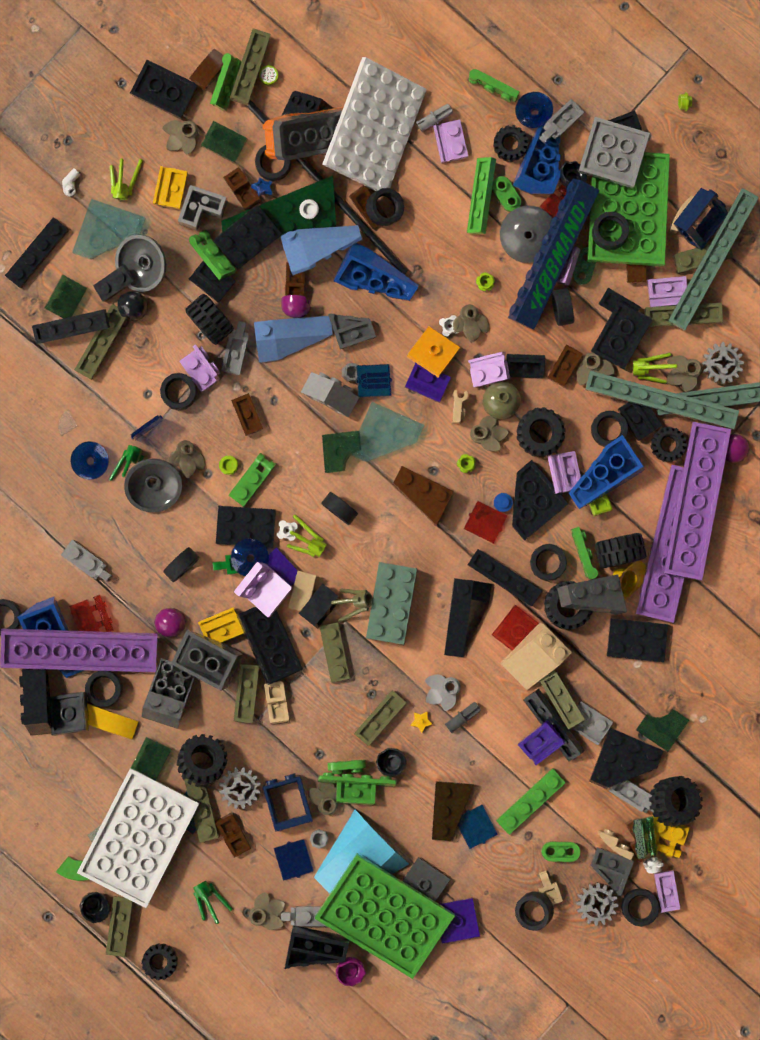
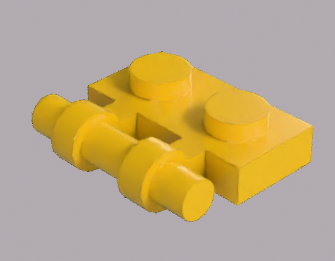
(673, 834)

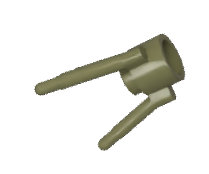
(362, 600)

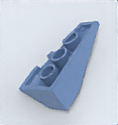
(309, 246)
(287, 336)

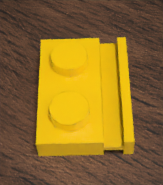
(170, 187)
(221, 626)

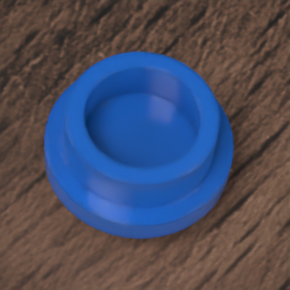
(503, 502)

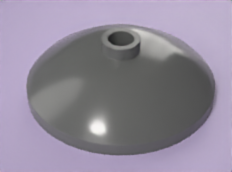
(513, 230)
(133, 253)
(154, 495)

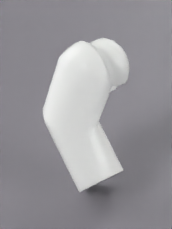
(68, 183)

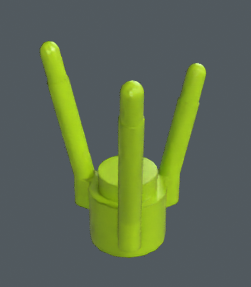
(120, 189)
(642, 367)
(316, 546)

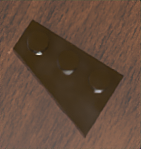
(448, 808)

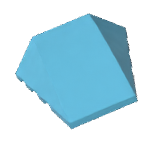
(361, 839)

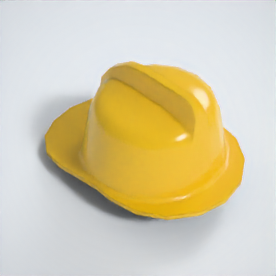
(631, 578)

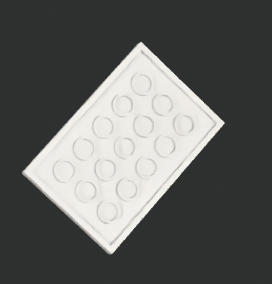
(374, 125)
(138, 838)

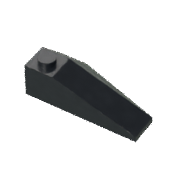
(467, 608)

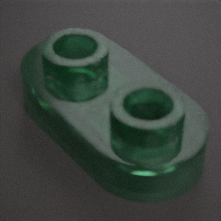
(585, 267)

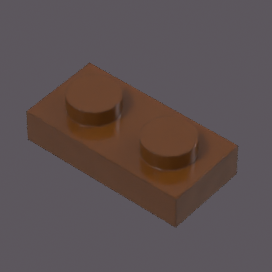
(565, 365)
(247, 414)

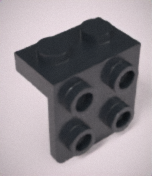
(304, 103)

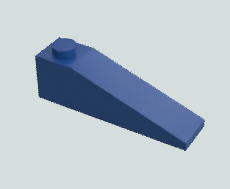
(540, 166)
(368, 271)
(610, 470)
(46, 616)

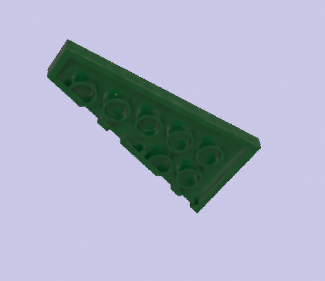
(286, 209)

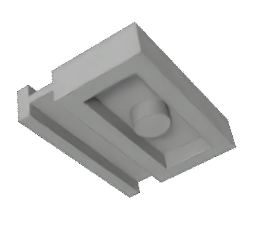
(594, 726)

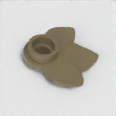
(178, 138)
(470, 325)
(601, 366)
(681, 374)
(491, 434)
(188, 460)
(325, 793)
(269, 909)

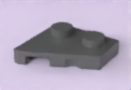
(351, 329)
(612, 868)

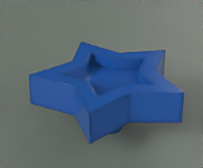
(262, 187)

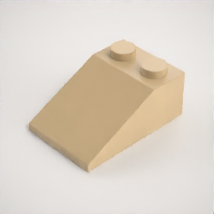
(535, 656)

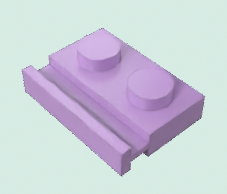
(450, 141)
(666, 291)
(489, 369)
(564, 471)

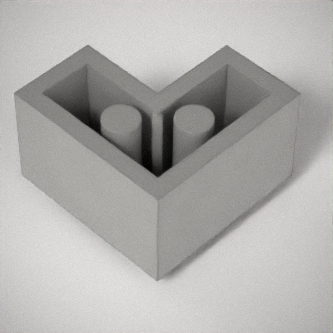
(199, 202)
(330, 393)

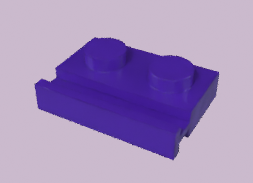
(426, 383)
(541, 742)

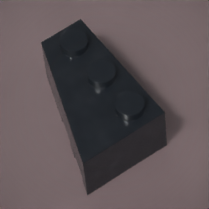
(35, 701)
(315, 947)

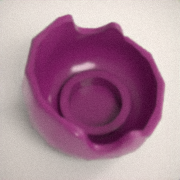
(295, 306)
(737, 448)
(170, 622)
(350, 972)

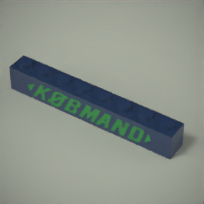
(553, 253)

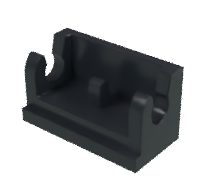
(526, 365)
(319, 606)

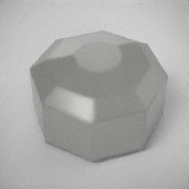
(349, 372)
(319, 838)

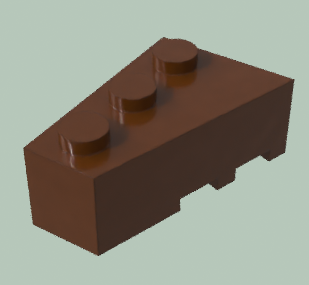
(423, 493)

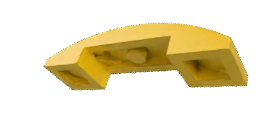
(111, 722)

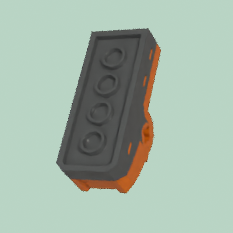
(300, 134)

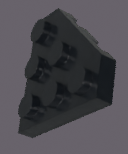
(534, 500)
(623, 759)

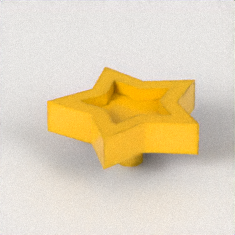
(421, 721)

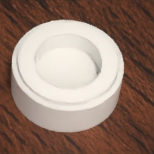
(309, 209)

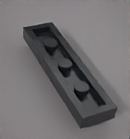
(36, 252)
(70, 326)
(504, 577)
(544, 711)

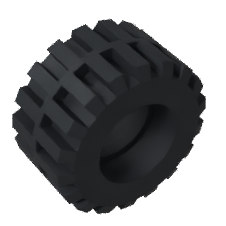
(209, 319)
(552, 420)
(620, 550)
(556, 617)
(209, 747)
(688, 797)

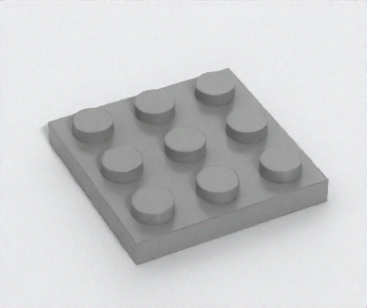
(614, 152)

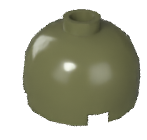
(501, 400)

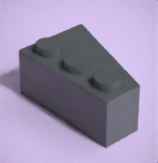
(594, 595)

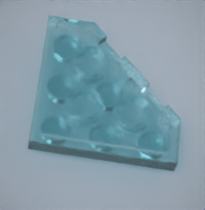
(105, 229)
(385, 432)

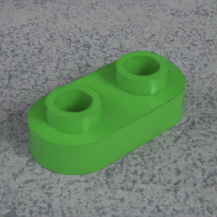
(506, 193)
(354, 765)
(560, 851)

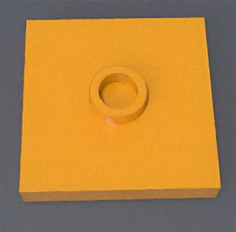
(433, 351)

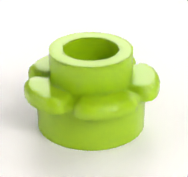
(684, 101)
(480, 281)
(466, 458)

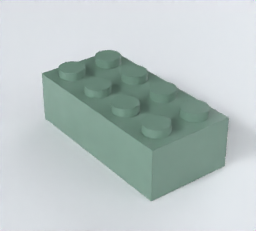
(391, 603)

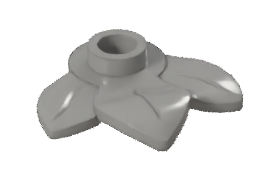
(439, 691)

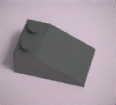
(207, 659)

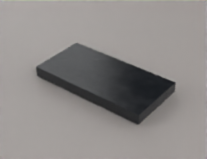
(269, 644)

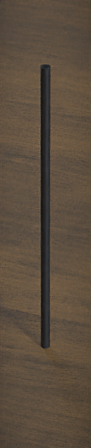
(340, 202)

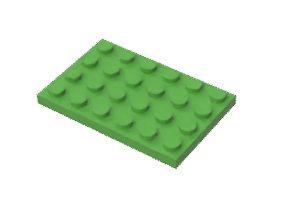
(644, 210)
(384, 916)

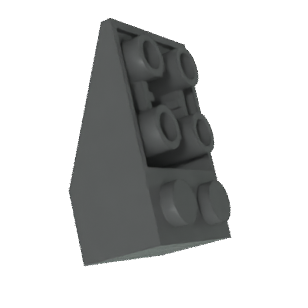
(168, 695)

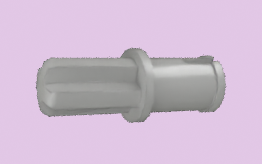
(434, 117)

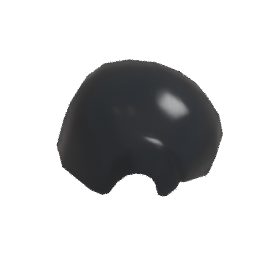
(569, 172)
(132, 305)
(391, 762)
(94, 907)

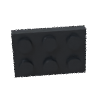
(164, 89)
(247, 236)
(621, 334)
(245, 523)
(637, 640)

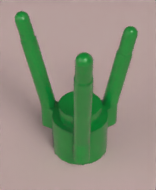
(131, 455)
(203, 891)

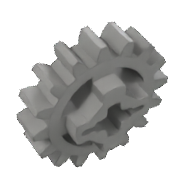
(713, 363)
(238, 779)
(587, 907)

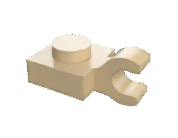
(458, 411)
(550, 889)

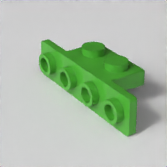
(356, 790)

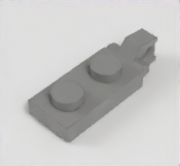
(561, 121)
(235, 350)
(85, 561)
(632, 795)
(302, 916)

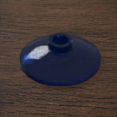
(531, 102)
(83, 453)
(245, 548)

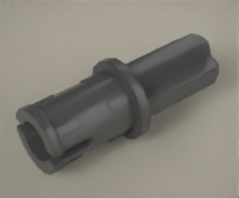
(462, 717)

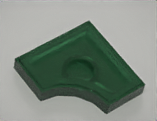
(338, 449)
(663, 729)

